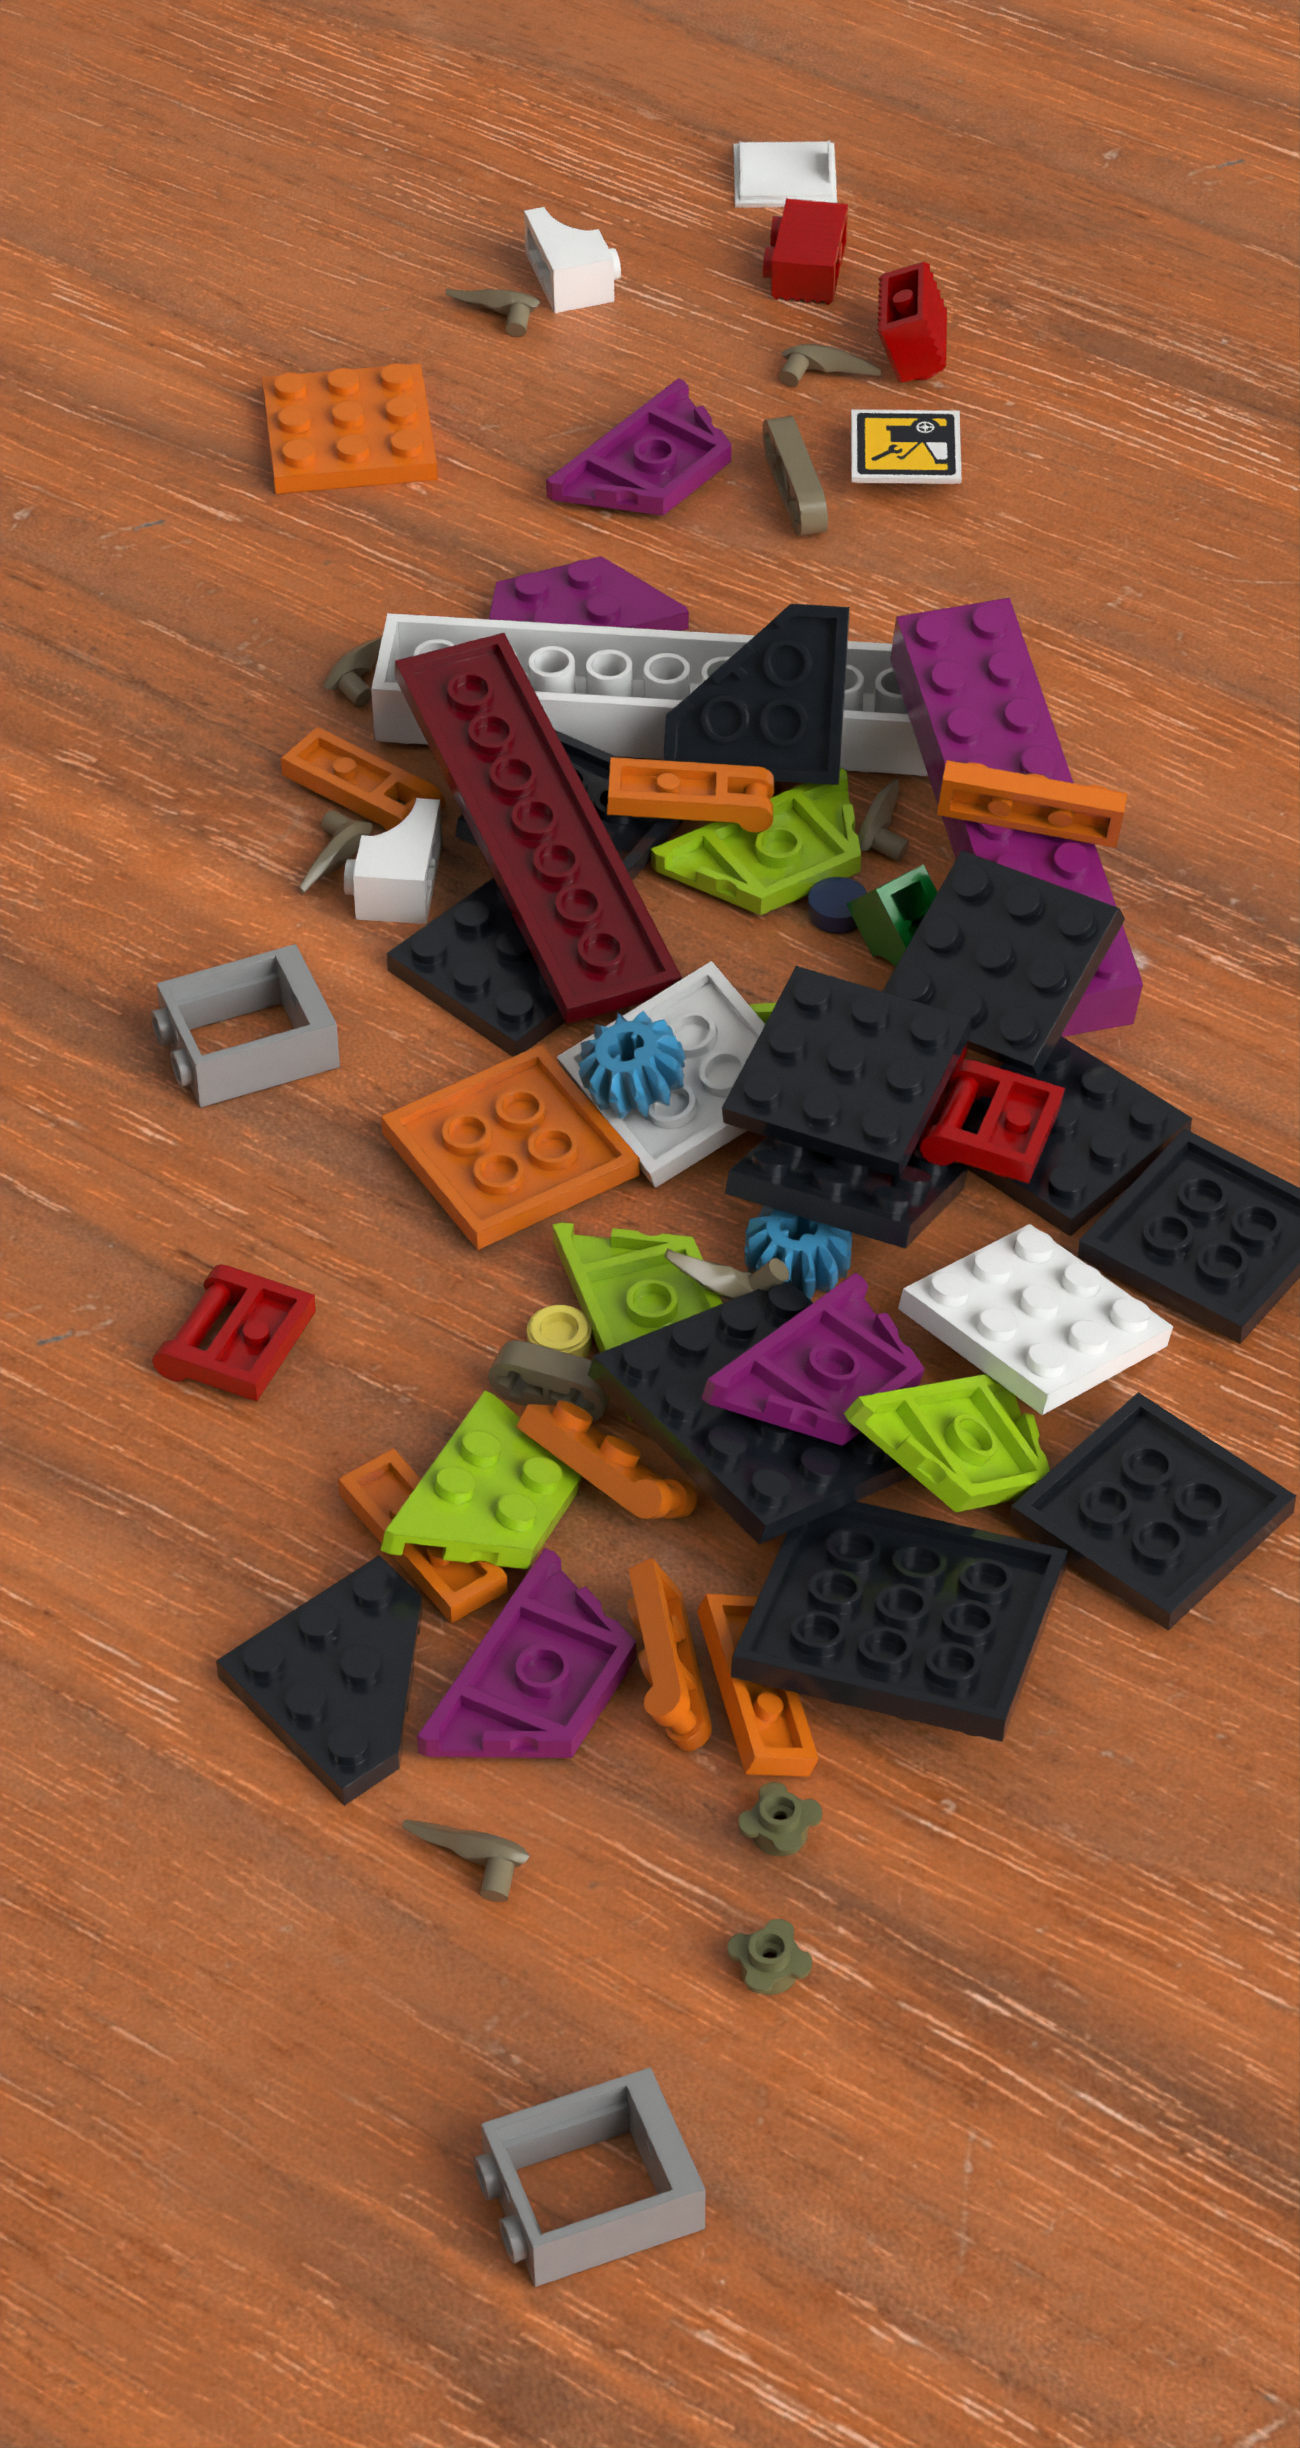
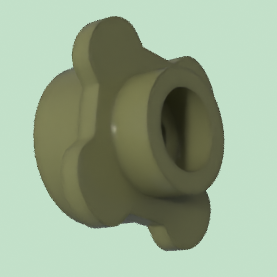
(775, 1835)
(775, 1974)

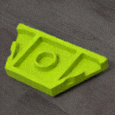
(768, 869)
(629, 1283)
(957, 1439)
(486, 1494)

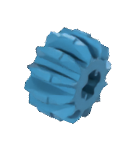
(632, 1065)
(809, 1249)

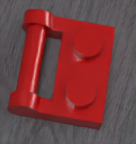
(1011, 1130)
(250, 1341)

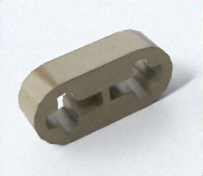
(544, 1376)

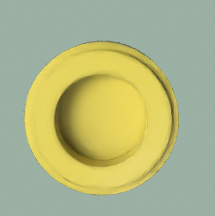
(561, 1329)

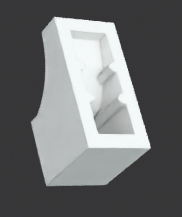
(570, 262)
(398, 868)

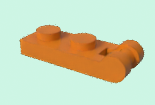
(356, 778)
(691, 792)
(606, 1462)
(668, 1657)

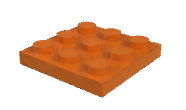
(349, 428)
(510, 1146)

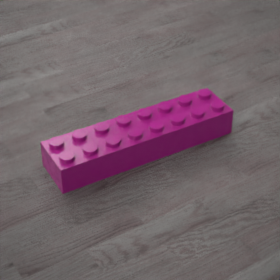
(982, 703)

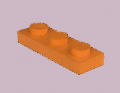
(1031, 803)
(376, 1496)
(764, 1720)

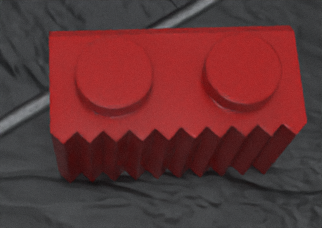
(806, 250)
(912, 322)

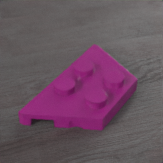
(647, 458)
(587, 594)
(818, 1366)
(534, 1675)

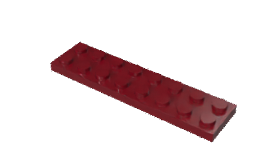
(536, 828)

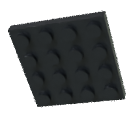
(749, 1467)
(902, 1617)

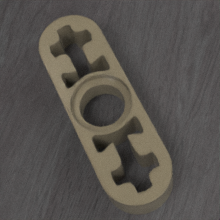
(795, 476)

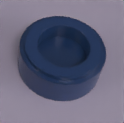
(828, 904)

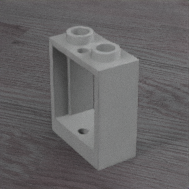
(235, 991)
(573, 2122)

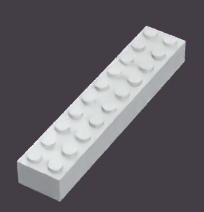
(622, 682)

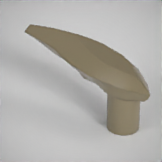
(507, 302)
(821, 358)
(348, 670)
(879, 817)
(340, 848)
(725, 1279)
(489, 1850)

